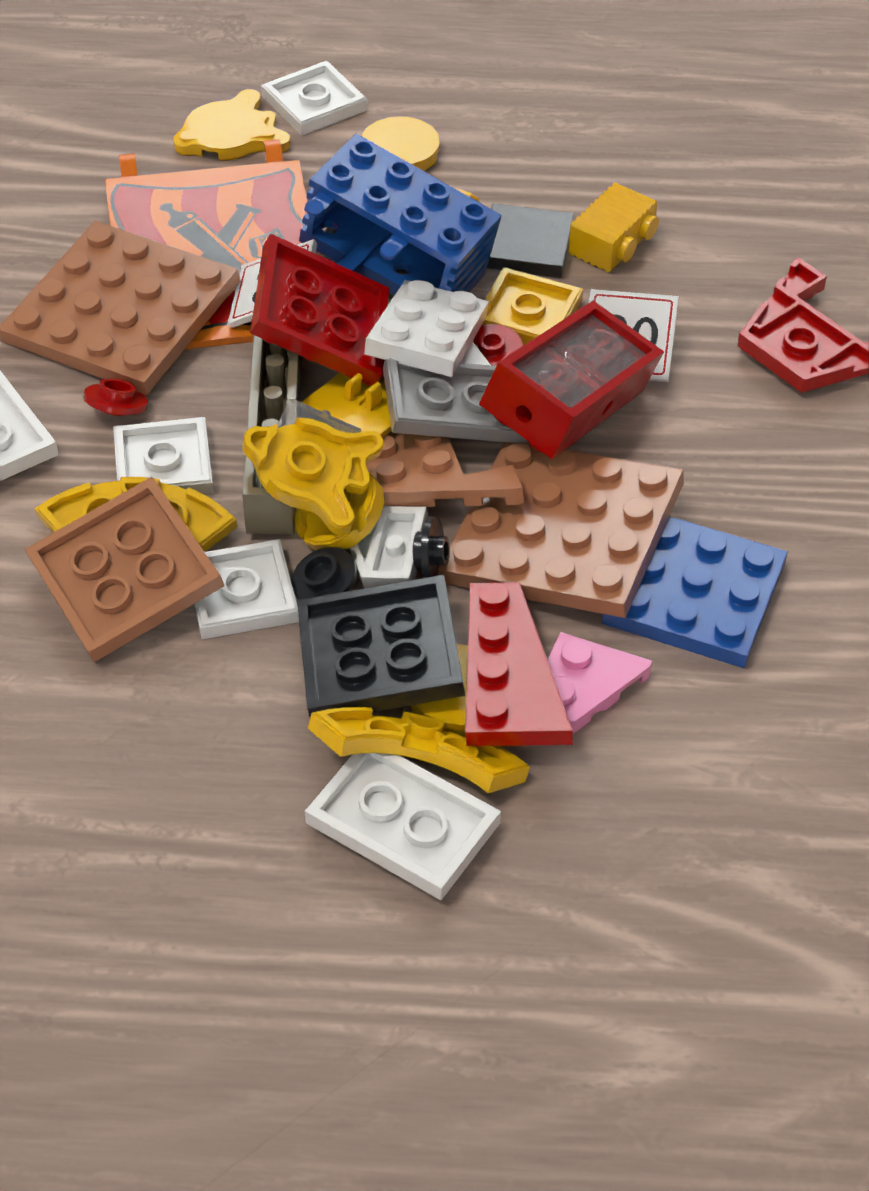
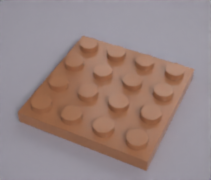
(119, 306)
(577, 535)

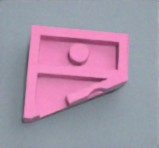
(592, 676)

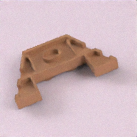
(425, 468)

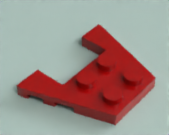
(800, 340)

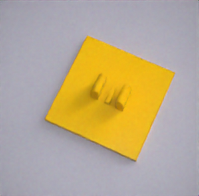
(354, 402)

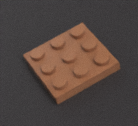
(124, 568)

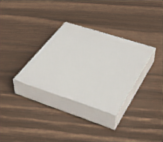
(314, 98)
(166, 451)
(254, 593)

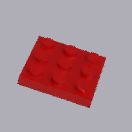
(317, 309)

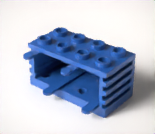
(396, 219)

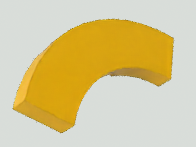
(201, 514)
(418, 737)

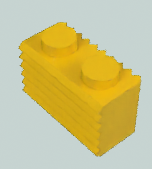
(613, 227)

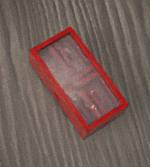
(570, 378)

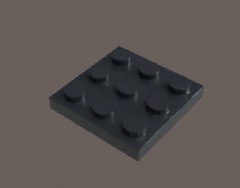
(380, 647)

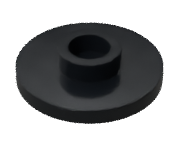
(430, 547)
(324, 573)

